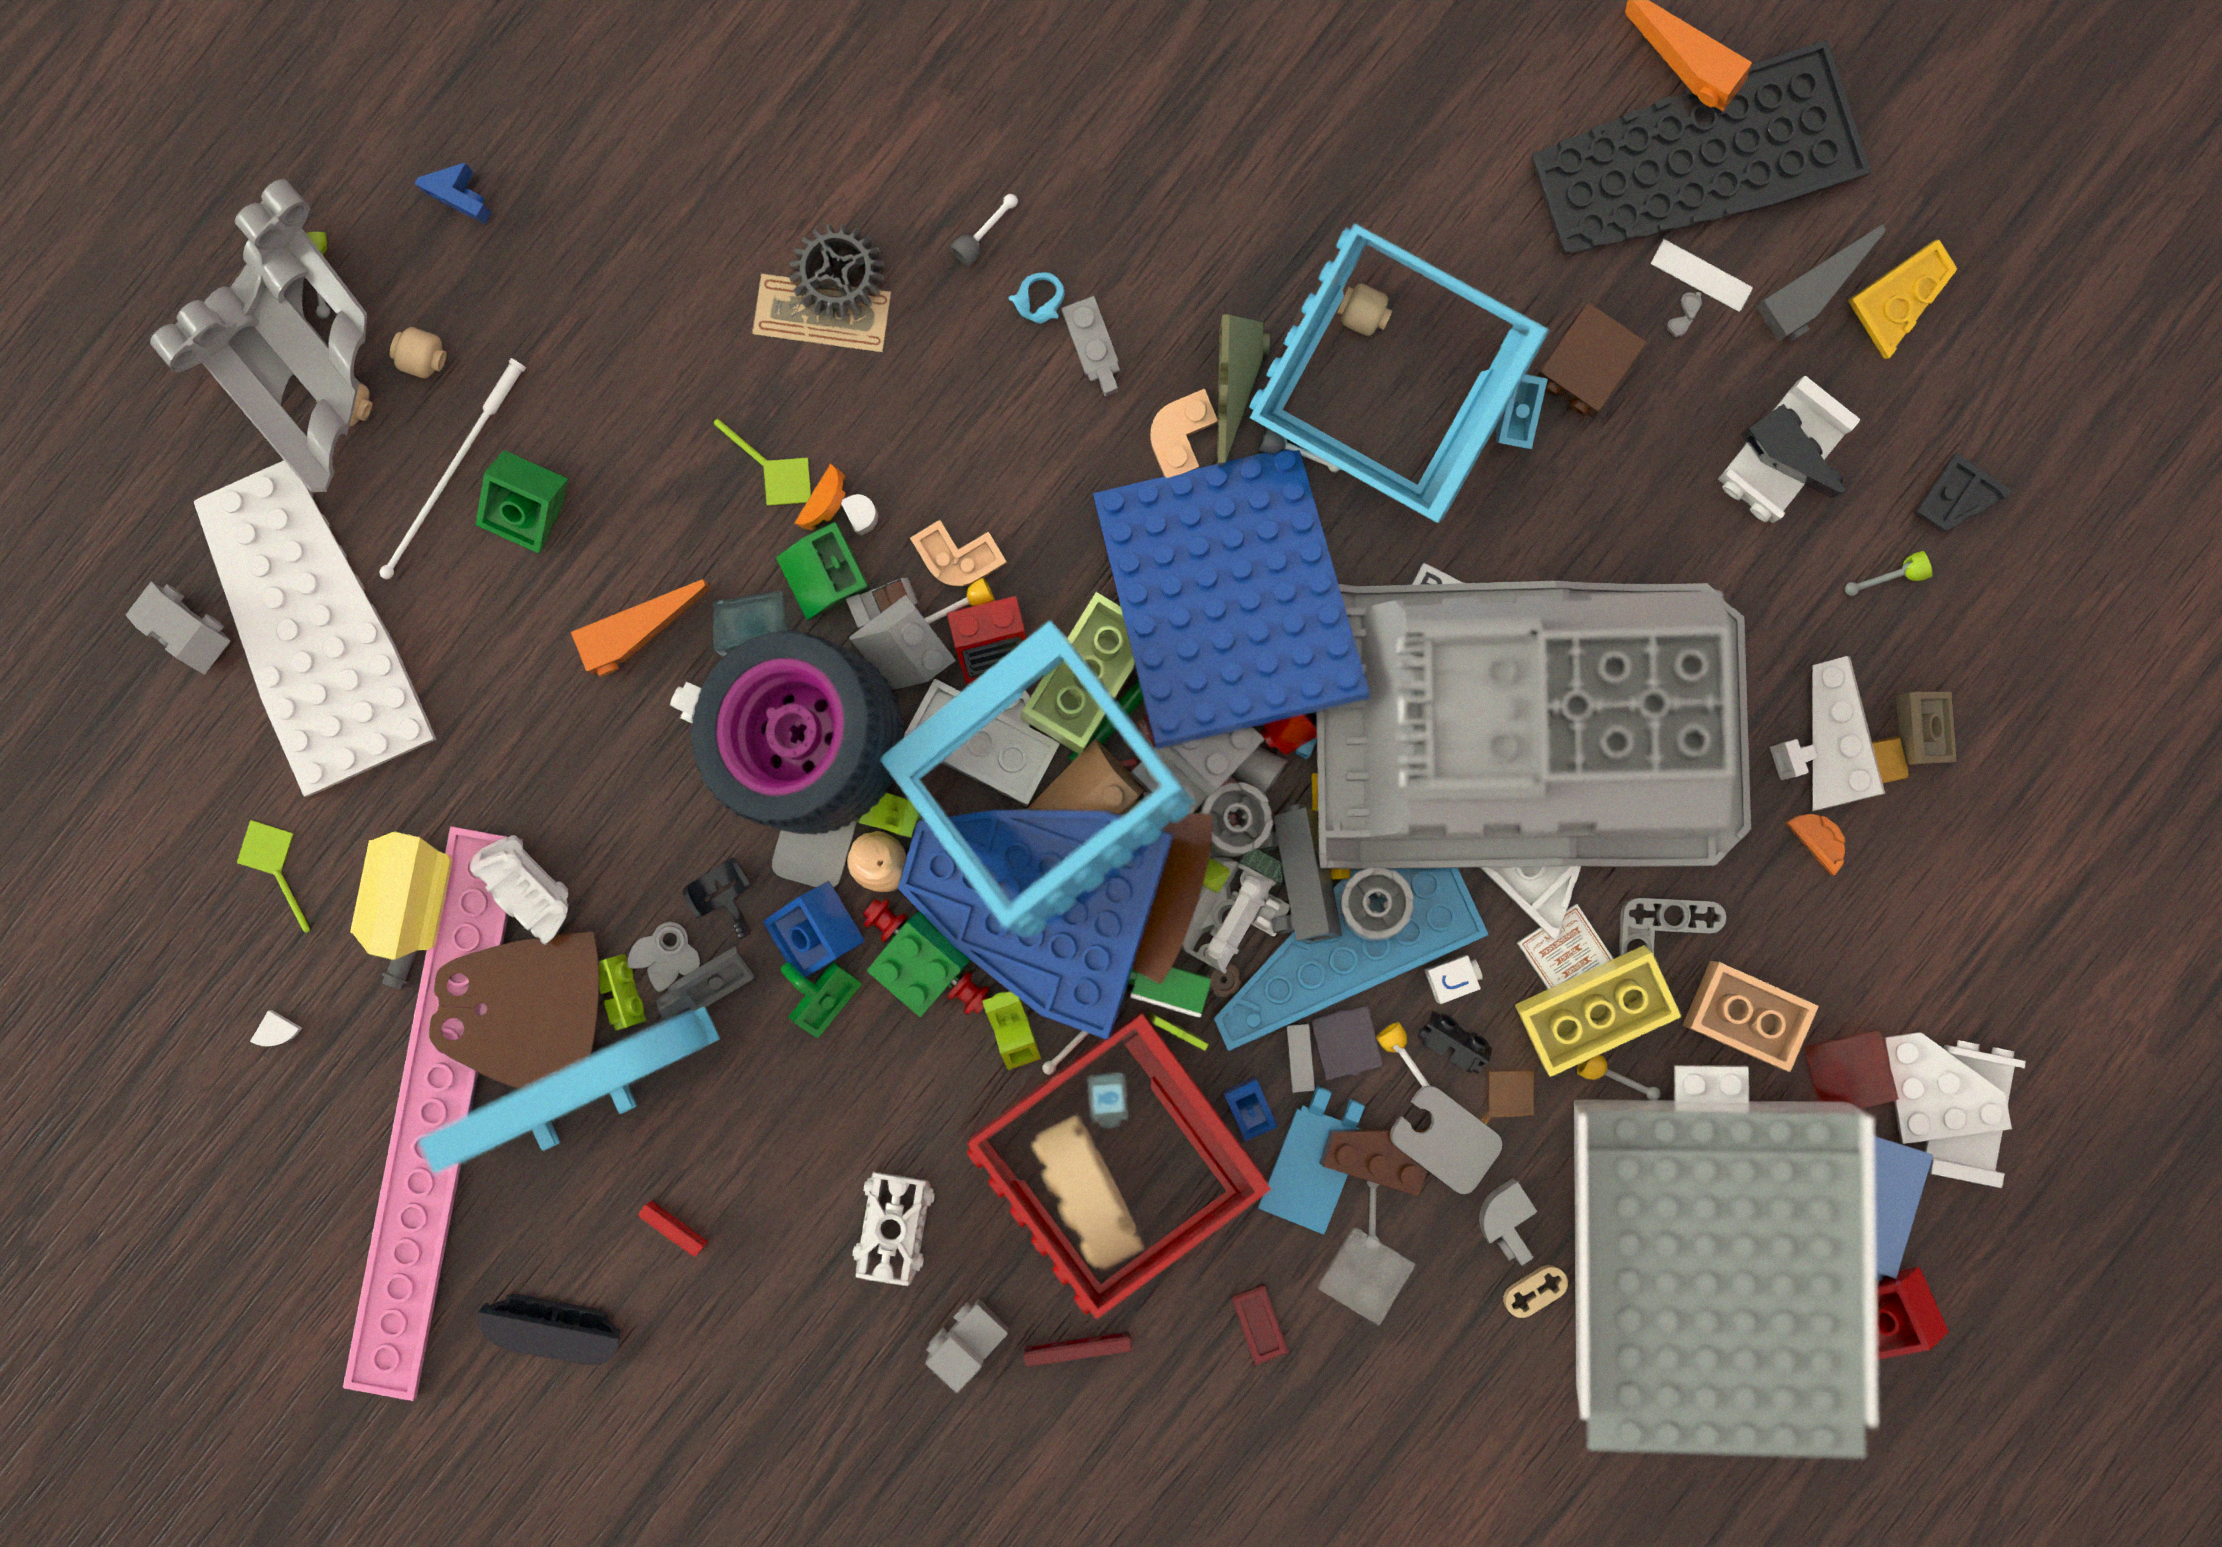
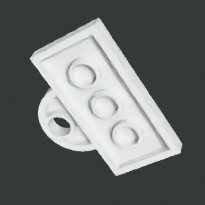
(1002, 754)

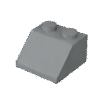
(902, 646)

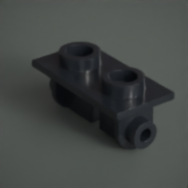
(1444, 1032)

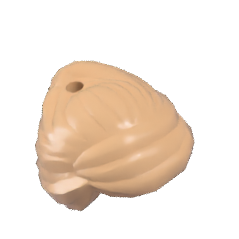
(877, 861)

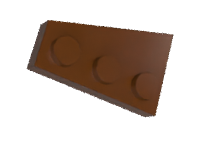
(1374, 1158)

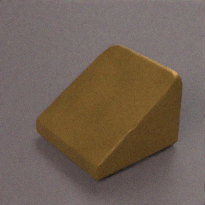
(1890, 759)

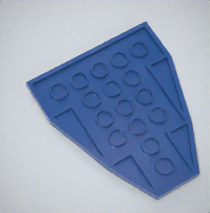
(1083, 956)

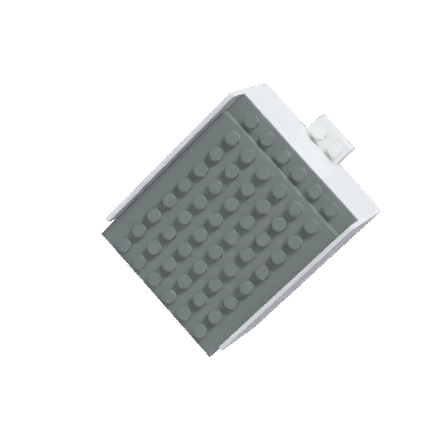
(1725, 1271)

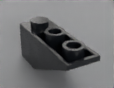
(1785, 447)

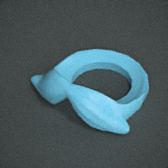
(1045, 312)

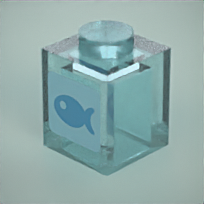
(1107, 1099)

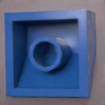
(814, 930)

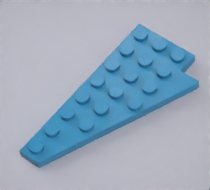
(1319, 974)

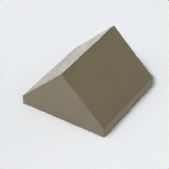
(1926, 727)

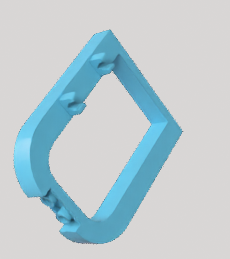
(569, 1089)

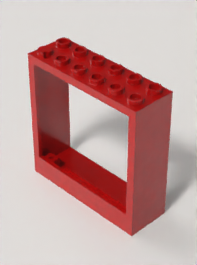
(1196, 1120)

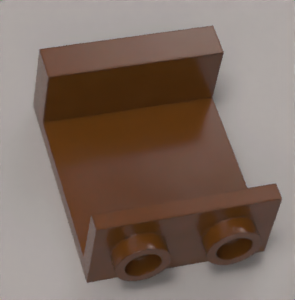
(1590, 361)

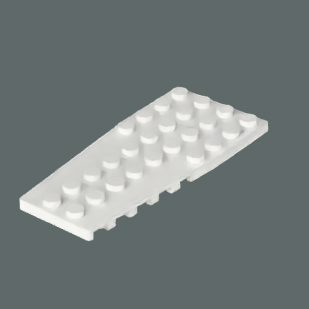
(309, 632)

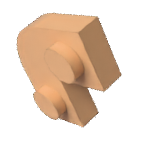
(1173, 426)
(954, 565)

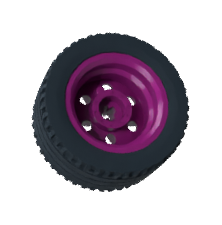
(751, 690)

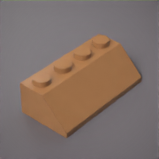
(1091, 783)

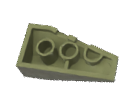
(1240, 358)

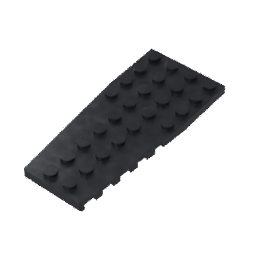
(1697, 164)

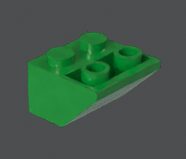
(822, 571)

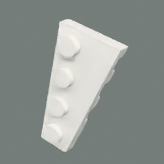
(1841, 738)

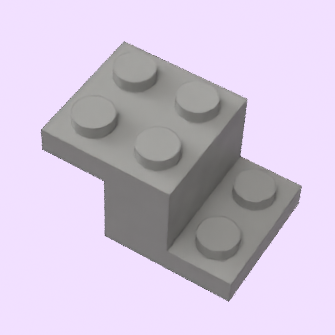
(1202, 763)

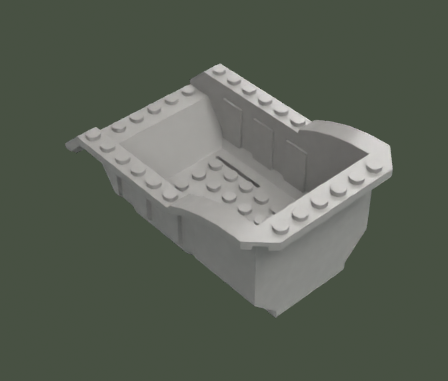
(1538, 728)

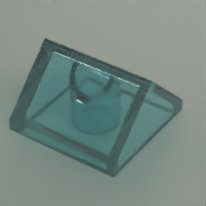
(745, 618)

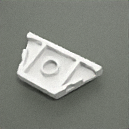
(1538, 891)

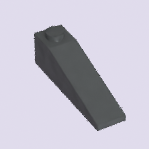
(1803, 299)

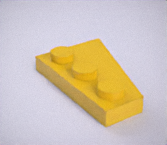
(1900, 296)

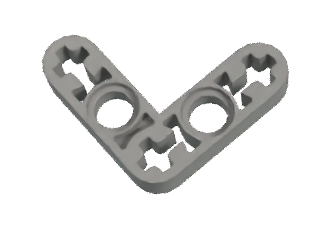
(1646, 931)

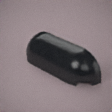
(550, 1329)

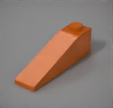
(1700, 61)
(623, 634)

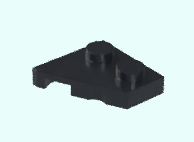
(1959, 494)

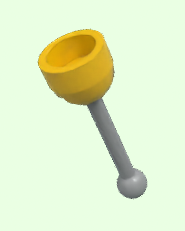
(1597, 1067)

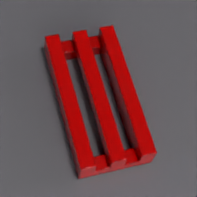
(672, 1228)

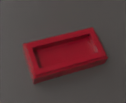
(1259, 1324)

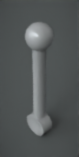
(1372, 1208)

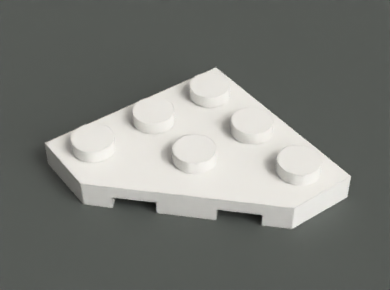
(1940, 1093)

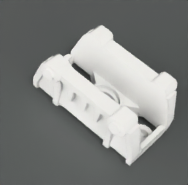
(522, 887)
(1211, 909)
(911, 1224)

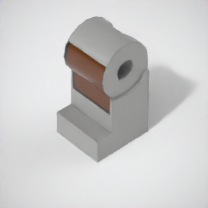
(872, 603)

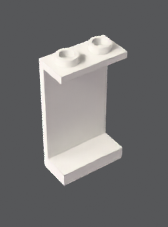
(1768, 488)
(1975, 1155)

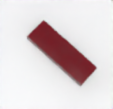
(1077, 1349)

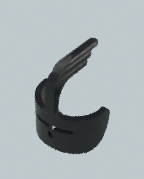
(704, 886)

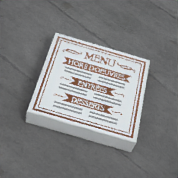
(1570, 954)

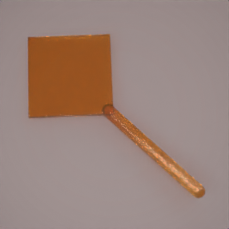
(1510, 1094)

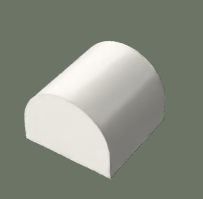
(861, 513)

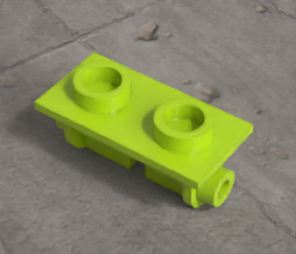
(626, 1006)

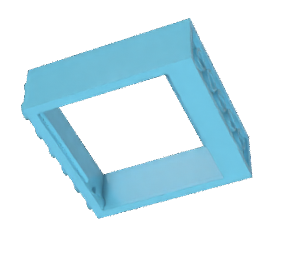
(1471, 425)
(971, 713)

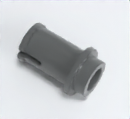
(398, 971)

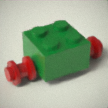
(920, 962)

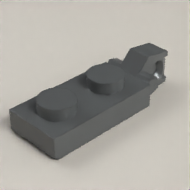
(706, 984)

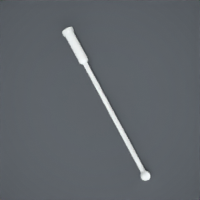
(490, 407)

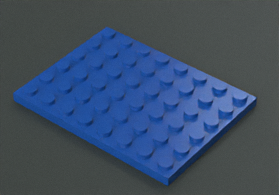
(1229, 597)

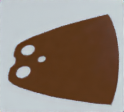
(1175, 896)
(536, 1003)

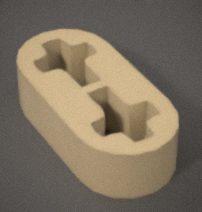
(1539, 1298)

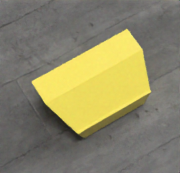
(400, 896)

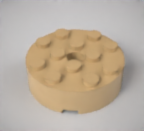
(1088, 1193)

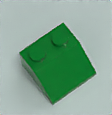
(520, 500)

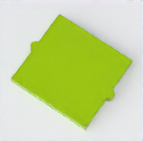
(1177, 1030)

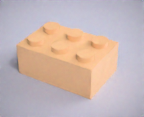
(1750, 1015)

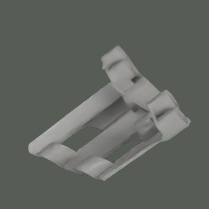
(258, 336)

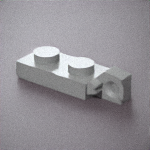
(1092, 343)

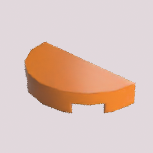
(824, 500)
(1821, 838)

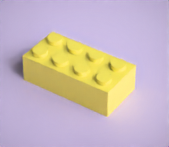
(1598, 1010)

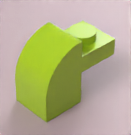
(893, 814)
(1012, 1029)

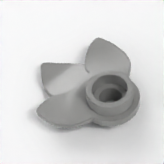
(662, 960)

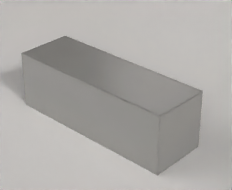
(1300, 1057)

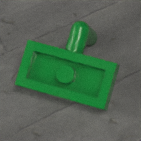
(822, 999)

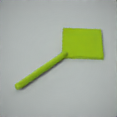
(785, 480)
(267, 850)

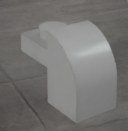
(1502, 1212)

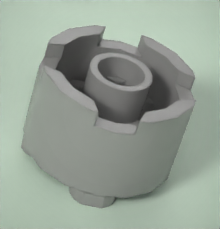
(1253, 815)
(1397, 905)

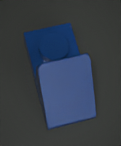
(448, 187)

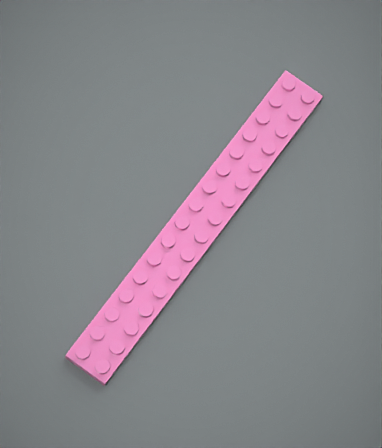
(413, 1201)

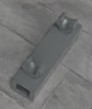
(1307, 884)

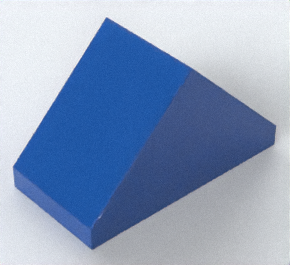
(1250, 1108)

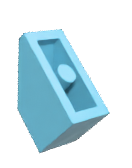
(1521, 416)

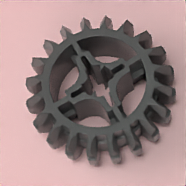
(850, 264)

